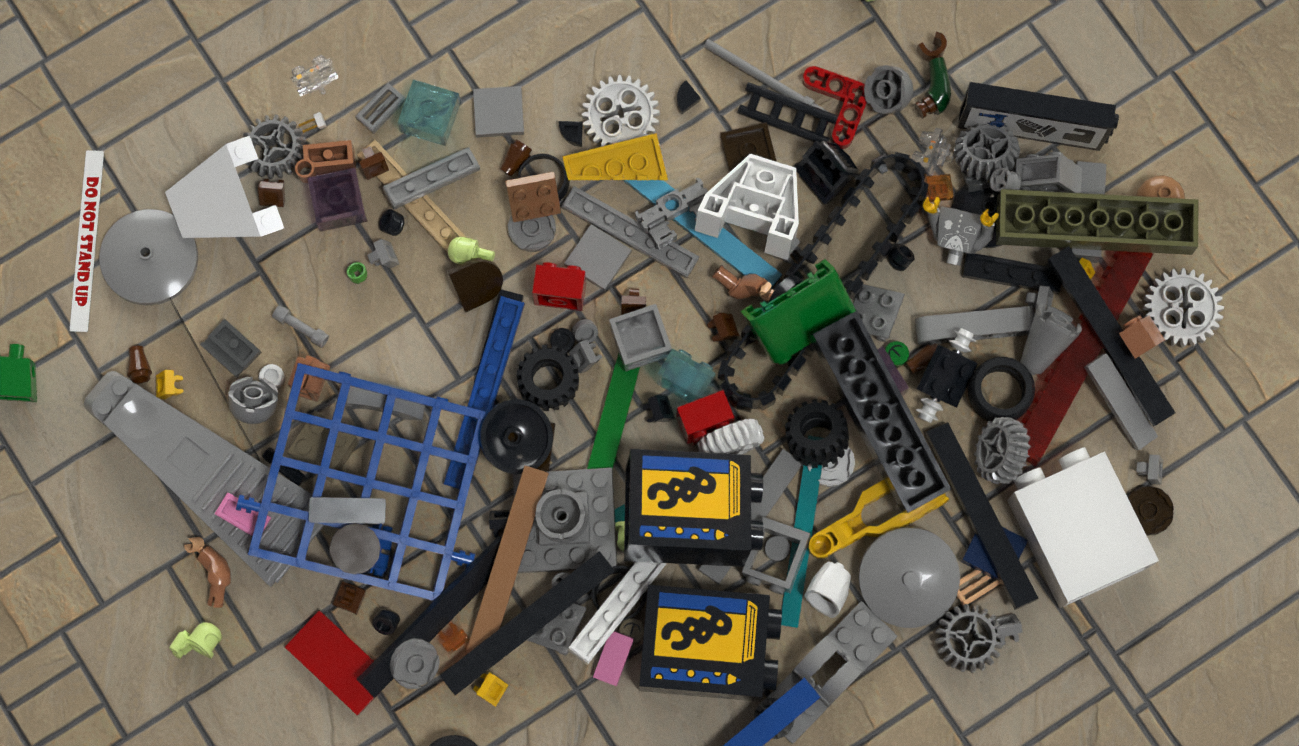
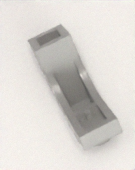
(364, 399)

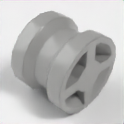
(1005, 179)

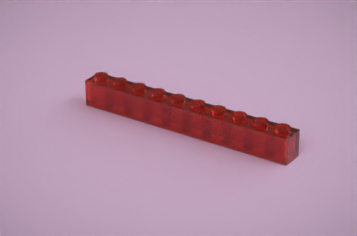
(1070, 372)

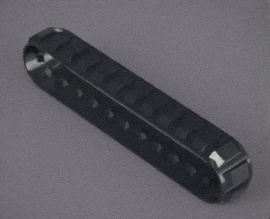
(881, 164)

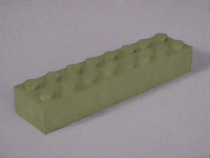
(1097, 222)

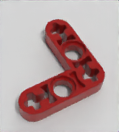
(845, 95)

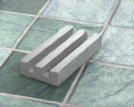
(387, 114)

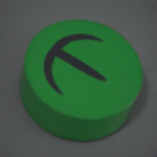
(897, 352)

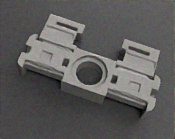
(655, 215)

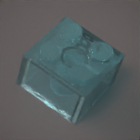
(429, 112)
(685, 376)

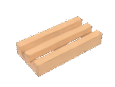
(960, 595)

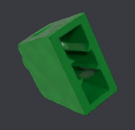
(17, 376)

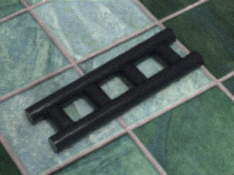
(773, 119)

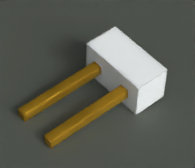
(319, 120)

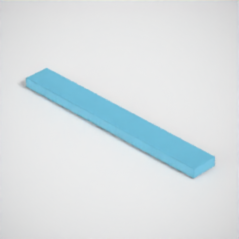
(725, 246)

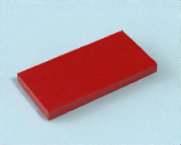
(333, 660)

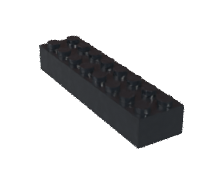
(879, 412)

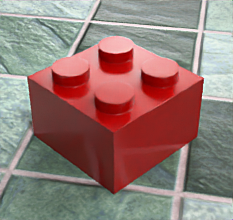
(559, 286)
(704, 416)

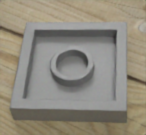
(498, 111)
(599, 257)

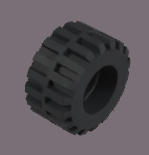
(548, 357)
(817, 451)

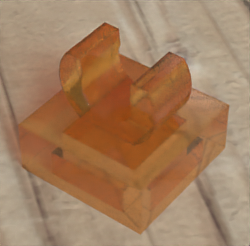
(940, 187)
(454, 641)

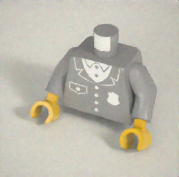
(959, 229)

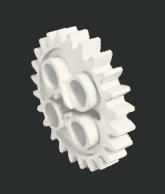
(614, 93)
(1205, 309)

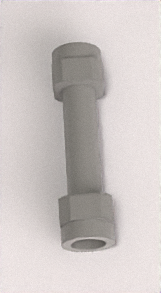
(317, 336)

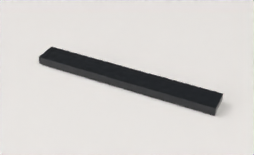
(1107, 333)
(981, 516)
(435, 616)
(527, 623)

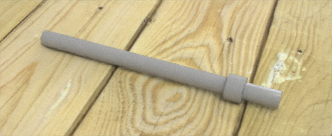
(757, 74)

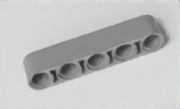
(983, 324)

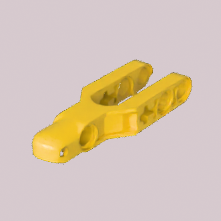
(851, 527)

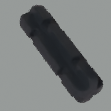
(295, 476)

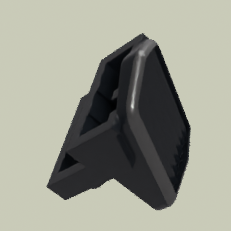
(826, 169)

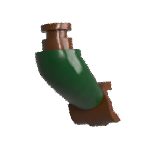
(939, 93)

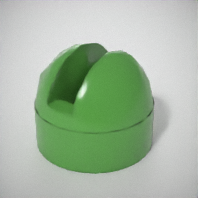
(357, 266)

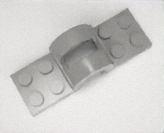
(859, 641)

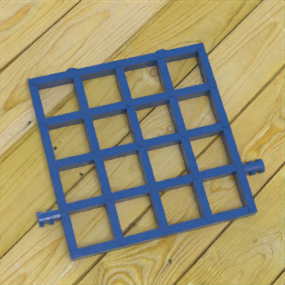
(369, 482)

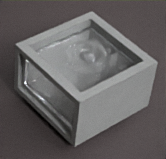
(1049, 173)
(640, 337)

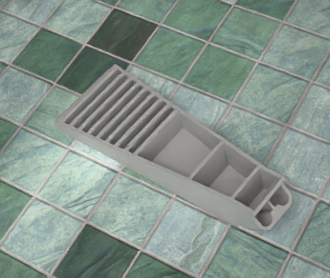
(201, 468)

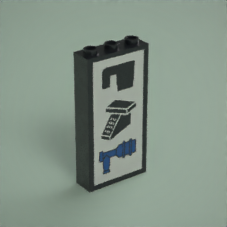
(1039, 116)

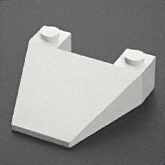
(758, 198)
(212, 199)

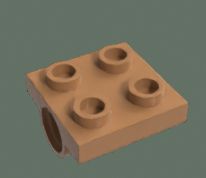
(533, 197)

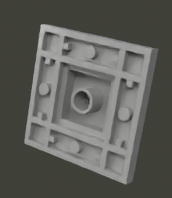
(588, 528)

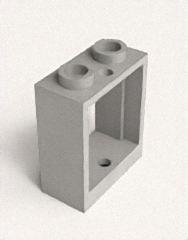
(791, 534)

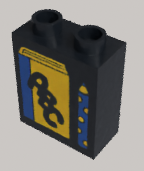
(691, 508)
(708, 643)

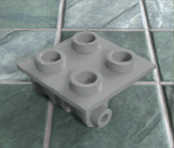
(878, 310)
(561, 630)

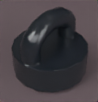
(391, 222)
(900, 257)
(386, 622)

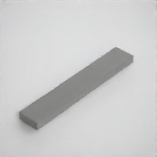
(628, 232)
(774, 484)

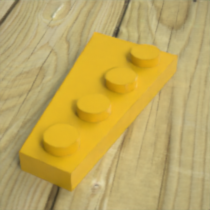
(624, 160)

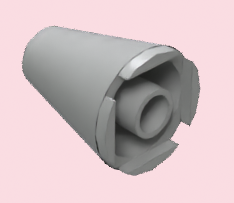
(1048, 338)

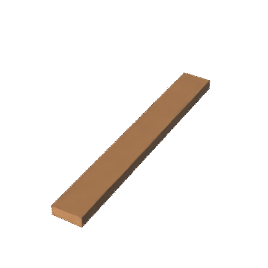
(509, 556)

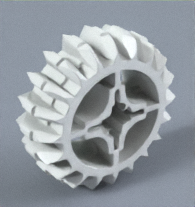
(733, 438)

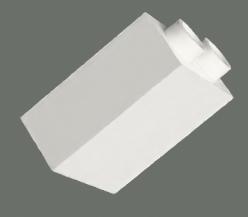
(1080, 526)

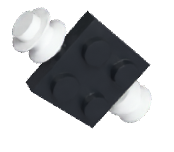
(946, 375)

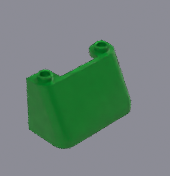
(789, 319)

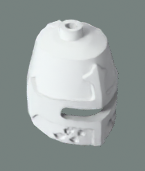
(832, 583)

